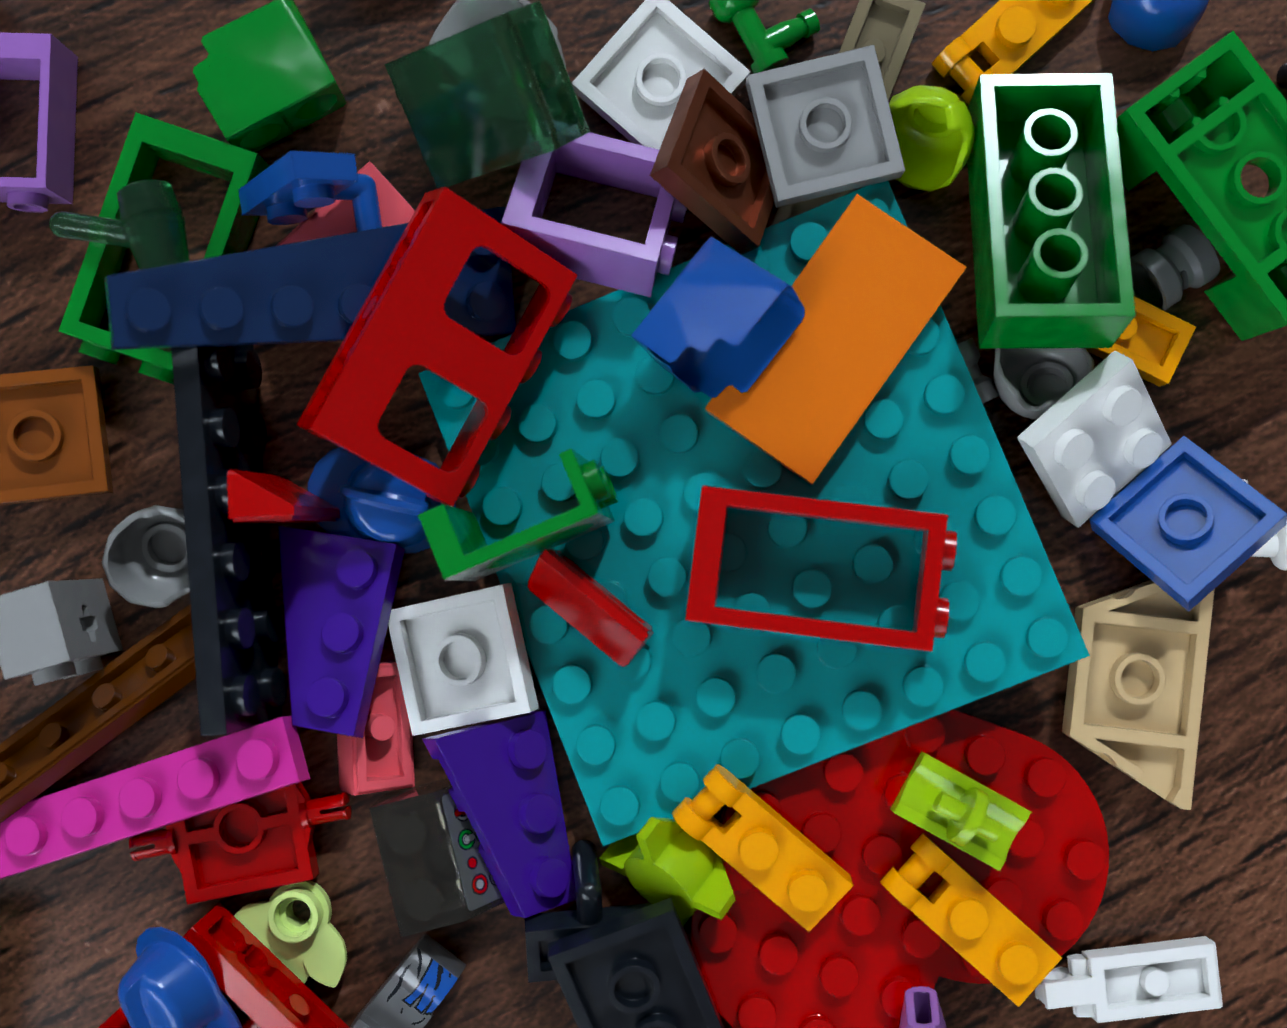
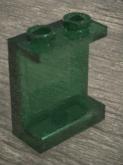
(488, 96)

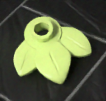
(303, 946)

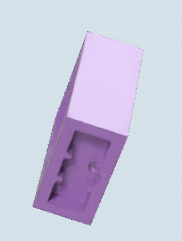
(55, 66)
(588, 253)

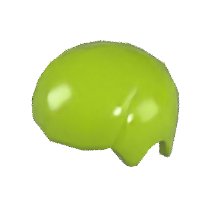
(932, 136)

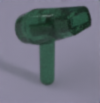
(148, 225)

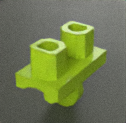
(960, 810)

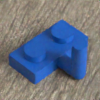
(309, 181)

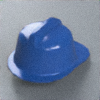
(370, 501)
(172, 986)

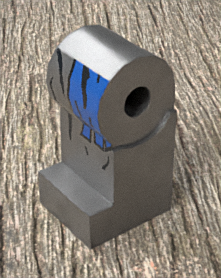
(412, 988)

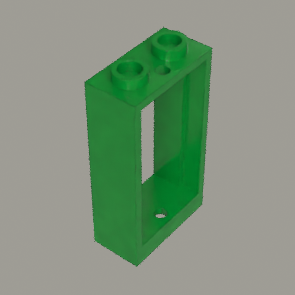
(144, 145)

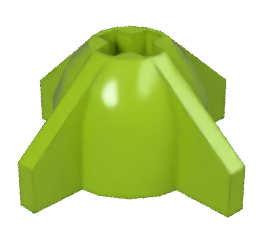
(671, 863)

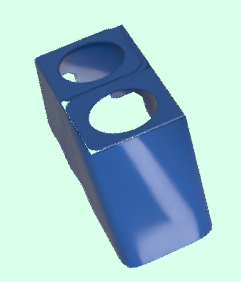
(720, 321)

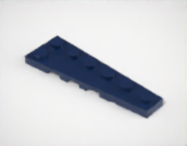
(289, 294)

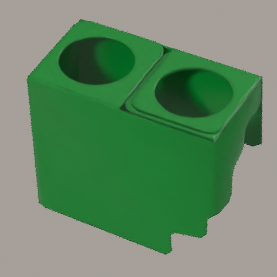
(265, 77)

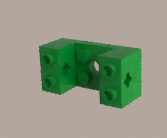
(1198, 138)

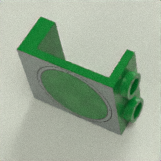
(463, 549)

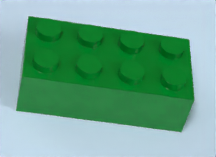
(1048, 212)

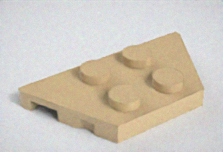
(1141, 686)

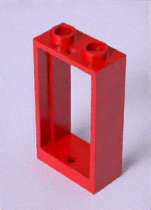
(937, 554)

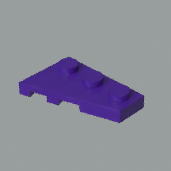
(335, 624)
(512, 798)

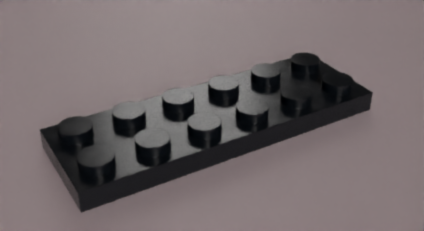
(226, 559)

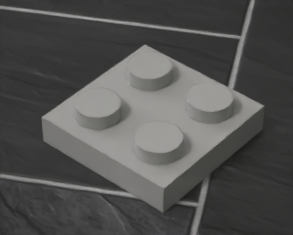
(825, 126)

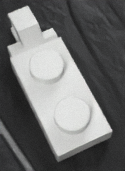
(1136, 980)

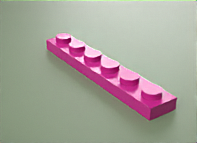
(152, 795)

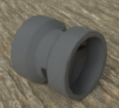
(1179, 263)

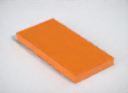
(864, 308)

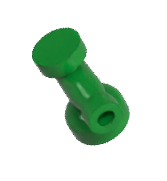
(763, 44)

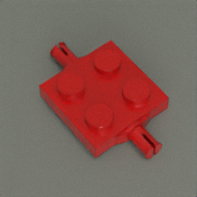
(245, 844)

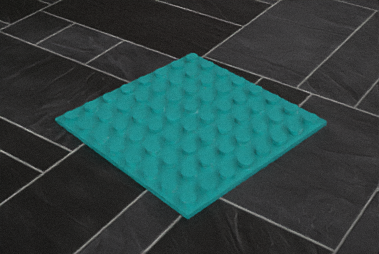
(737, 693)

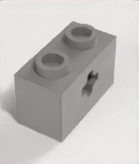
(56, 630)

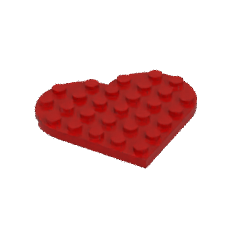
(869, 945)

